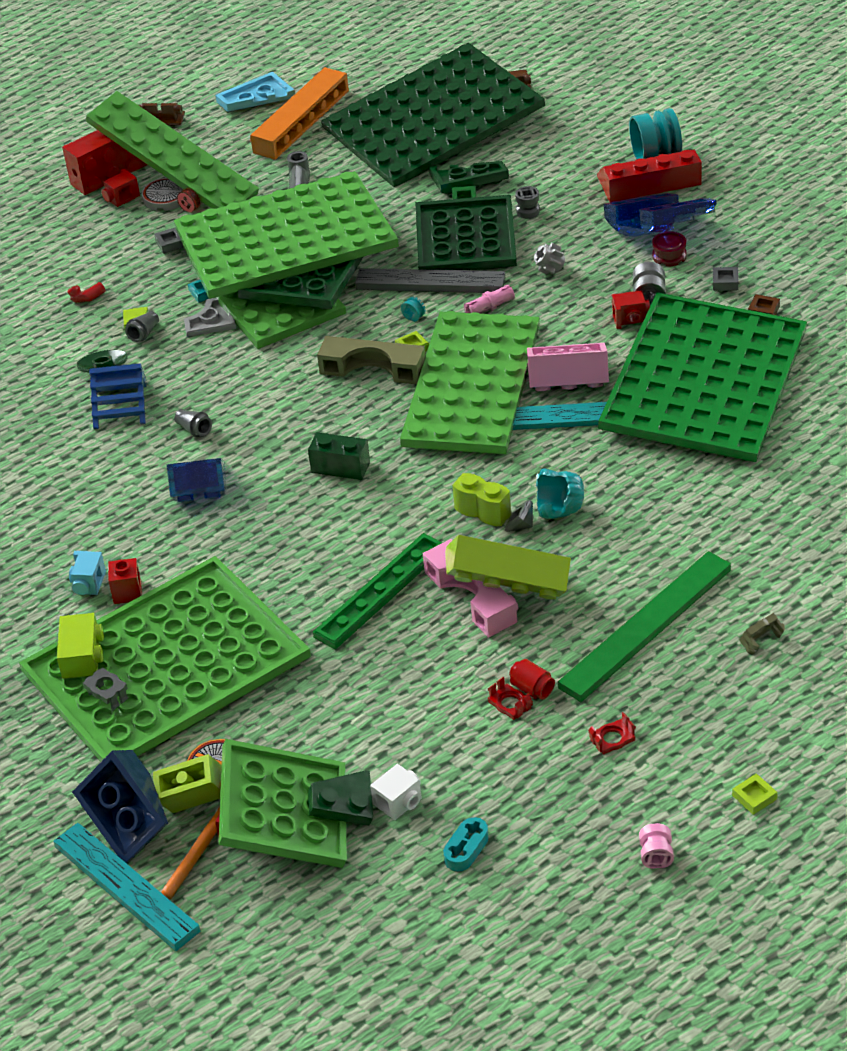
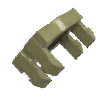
(761, 627)

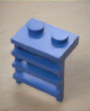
(117, 379)

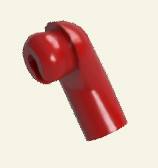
(88, 295)

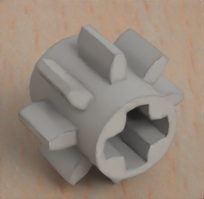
(549, 258)

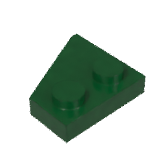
(343, 798)

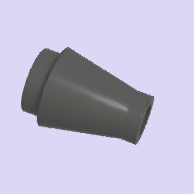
(141, 326)
(194, 422)

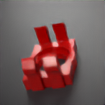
(504, 691)
(622, 726)

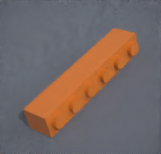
(299, 113)

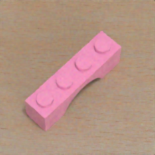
(490, 608)

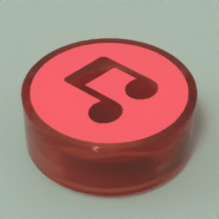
(188, 200)

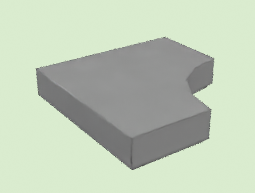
(209, 319)

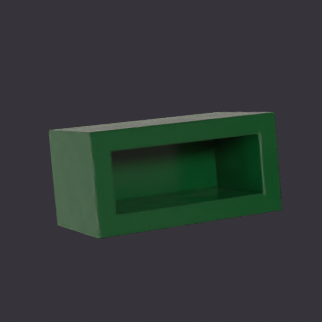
(339, 456)

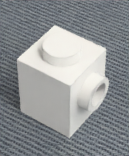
(396, 791)

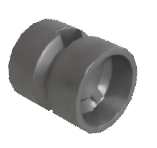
(650, 279)

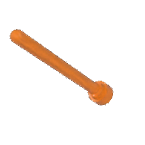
(191, 858)

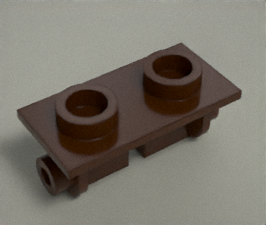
(170, 113)

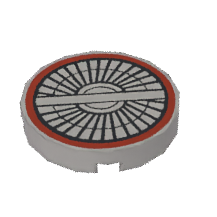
(161, 194)

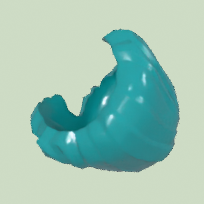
(558, 493)

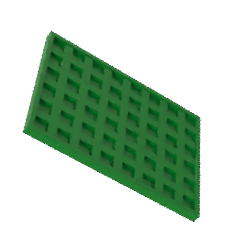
(704, 376)

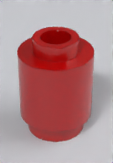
(531, 679)

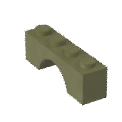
(342, 355)

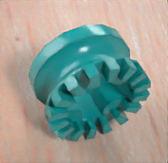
(413, 309)

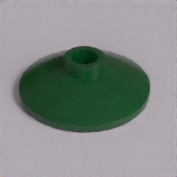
(102, 359)

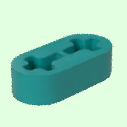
(461, 841)

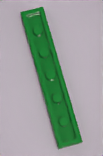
(375, 593)

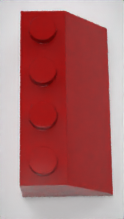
(651, 175)

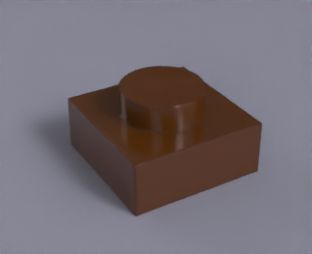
(765, 304)

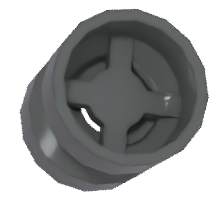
(527, 200)

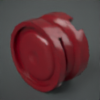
(669, 248)

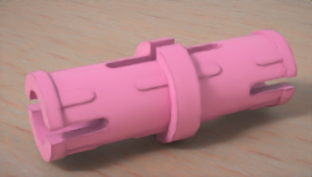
(490, 300)

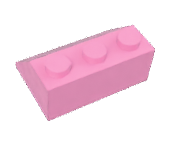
(567, 366)

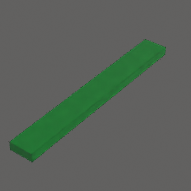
(643, 626)

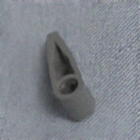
(298, 168)

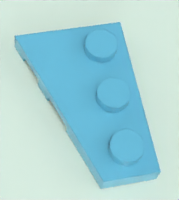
(256, 92)

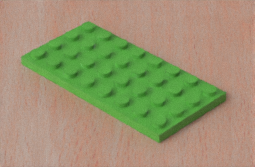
(470, 383)

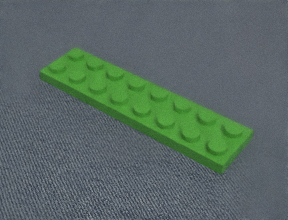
(169, 152)

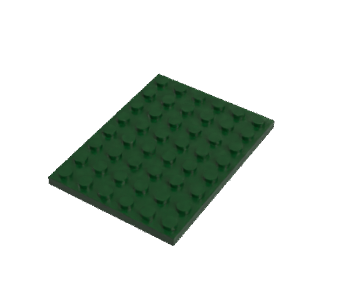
(432, 114)

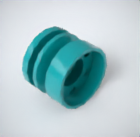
(655, 136)

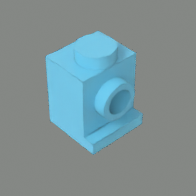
(87, 572)

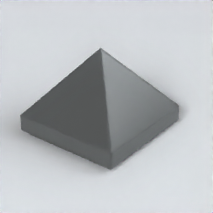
(521, 517)

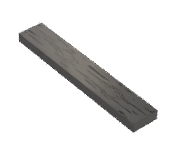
(429, 280)

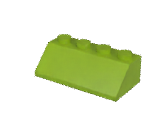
(507, 566)

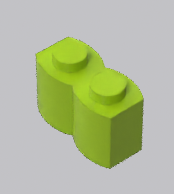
(482, 499)

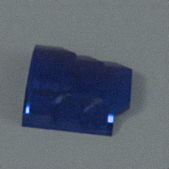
(654, 213)

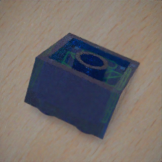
(197, 478)

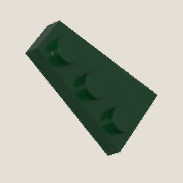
(477, 175)

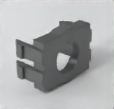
(110, 695)

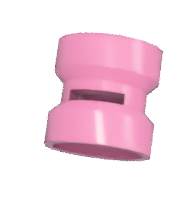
(656, 846)

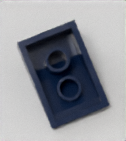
(122, 803)

